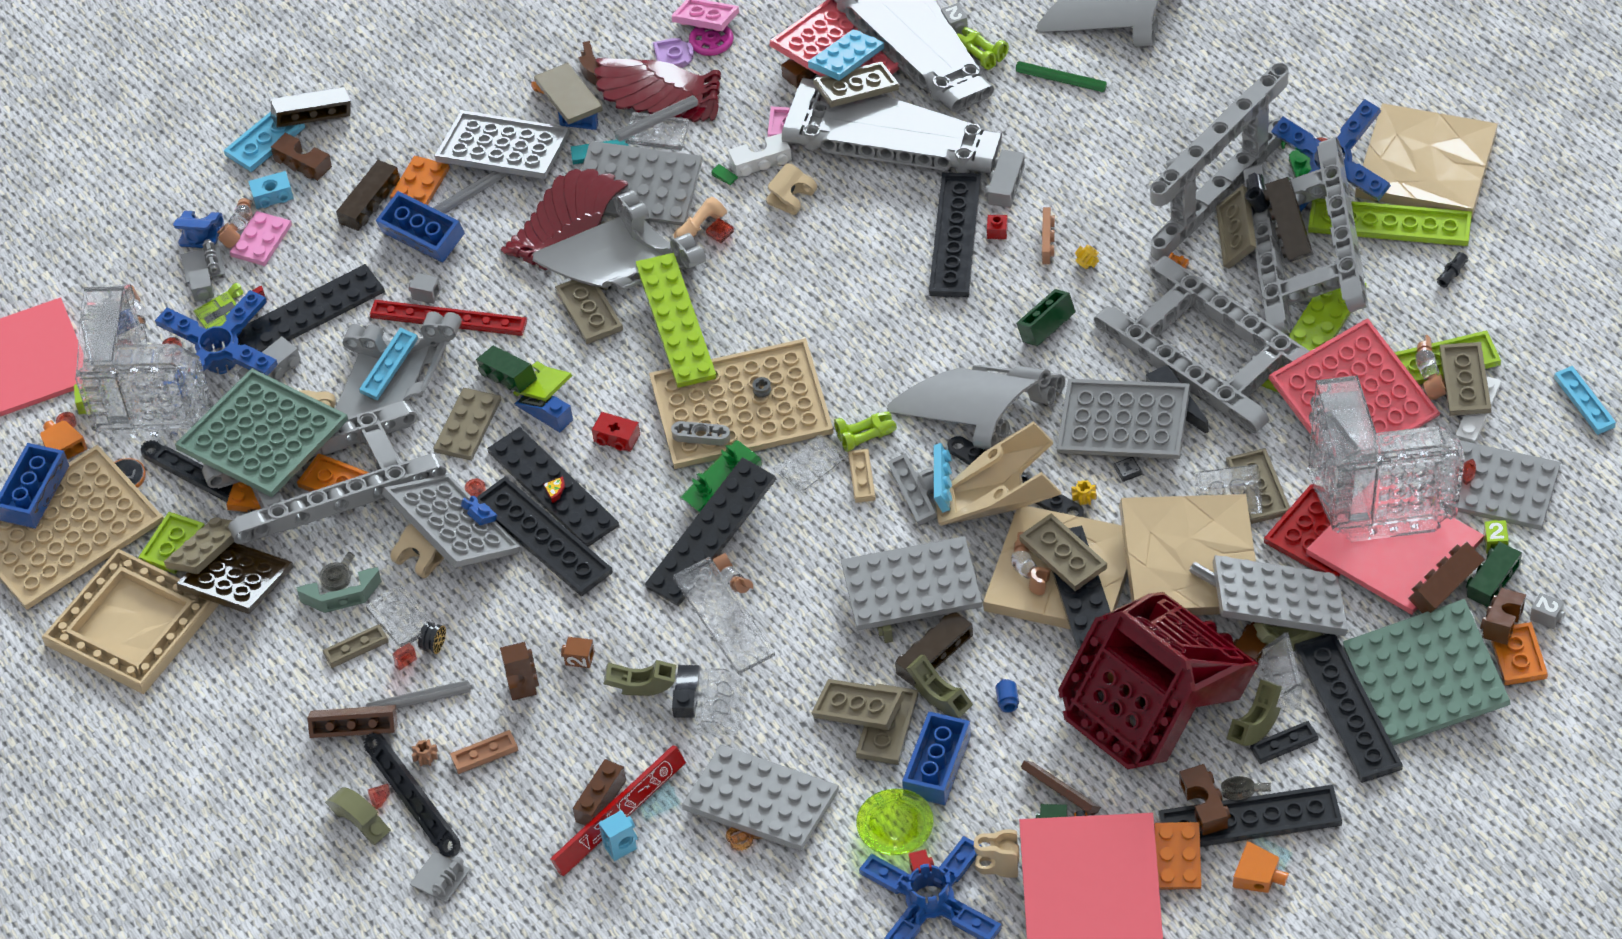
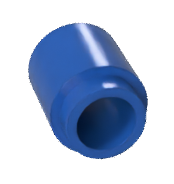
(1007, 695)

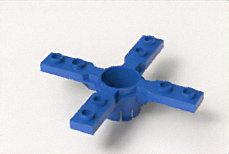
(1349, 136)
(227, 333)
(941, 877)

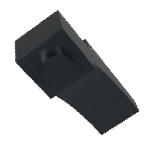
(686, 691)

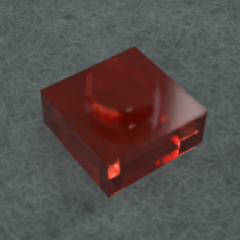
(719, 230)
(404, 656)

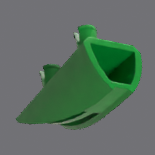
(707, 483)

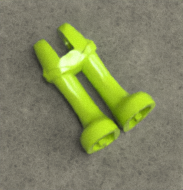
(992, 52)
(879, 425)

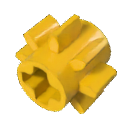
(1087, 256)
(1084, 492)

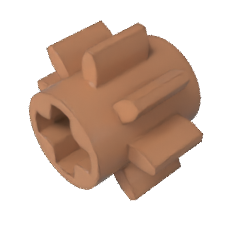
(424, 752)

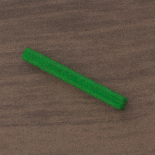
(1061, 76)

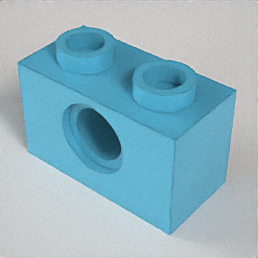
(271, 190)
(618, 835)

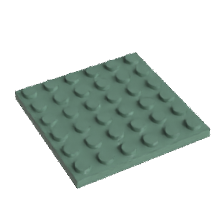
(261, 432)
(1427, 672)

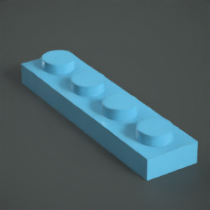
(388, 364)
(1584, 400)
(942, 477)

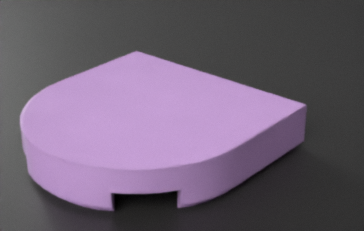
(674, 51)

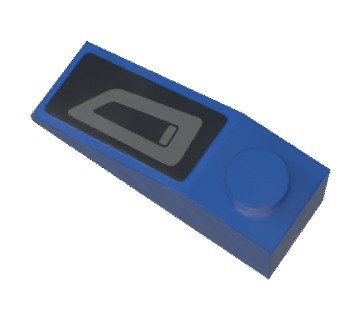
(552, 412)

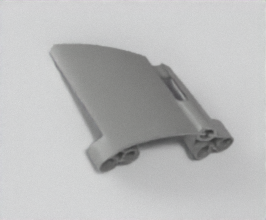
(1104, 14)
(610, 250)
(370, 346)
(977, 397)

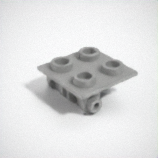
(208, 257)
(440, 876)

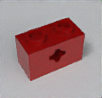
(615, 432)

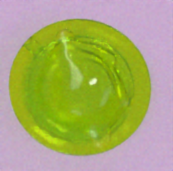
(894, 821)

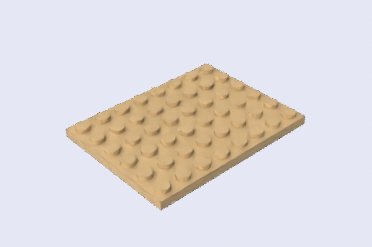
(787, 415)
(81, 527)

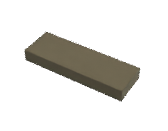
(355, 646)

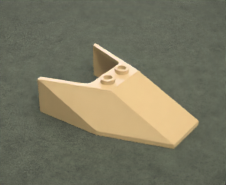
(994, 479)

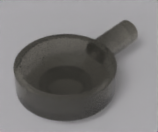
(336, 575)
(1242, 788)

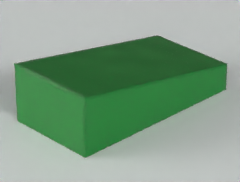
(724, 174)

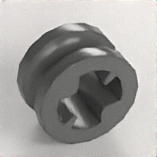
(761, 381)

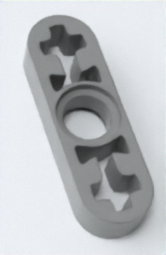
(694, 427)

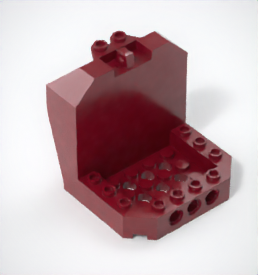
(1161, 657)

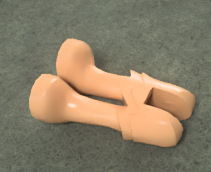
(711, 208)

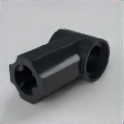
(1255, 192)

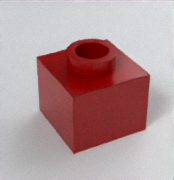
(997, 226)
(919, 858)

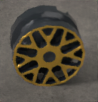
(432, 637)

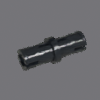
(1452, 269)

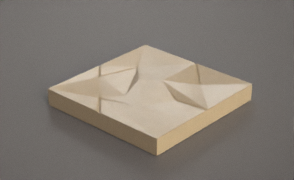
(1429, 158)
(1175, 531)
(1010, 591)
(128, 622)

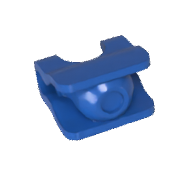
(196, 230)

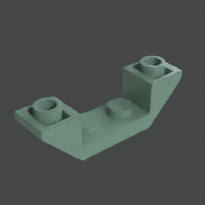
(344, 598)

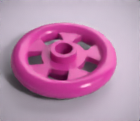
(711, 39)

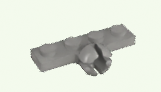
(915, 488)

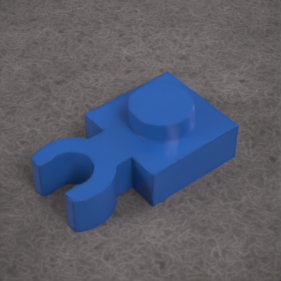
(478, 512)

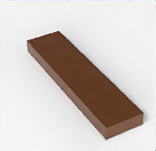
(1060, 787)

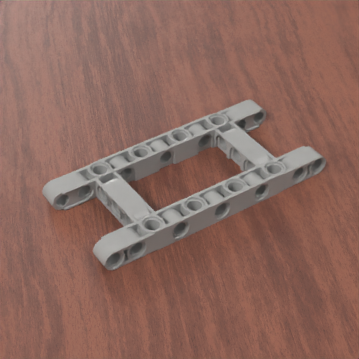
(1178, 182)
(1343, 273)
(1187, 291)
(367, 427)

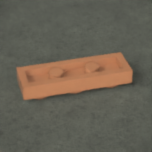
(1047, 235)
(484, 752)

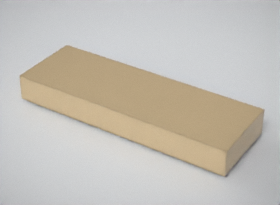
(861, 475)

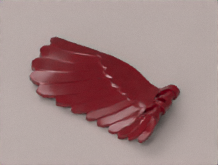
(657, 85)
(567, 209)

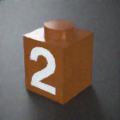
(578, 652)

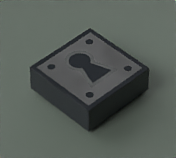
(1127, 469)

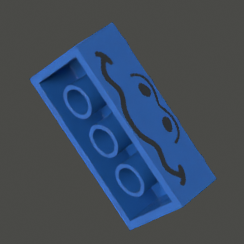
(420, 226)
(32, 485)
(937, 757)

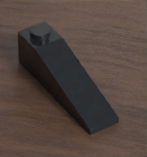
(1194, 414)

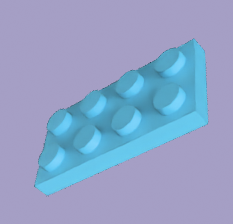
(846, 54)
(255, 144)

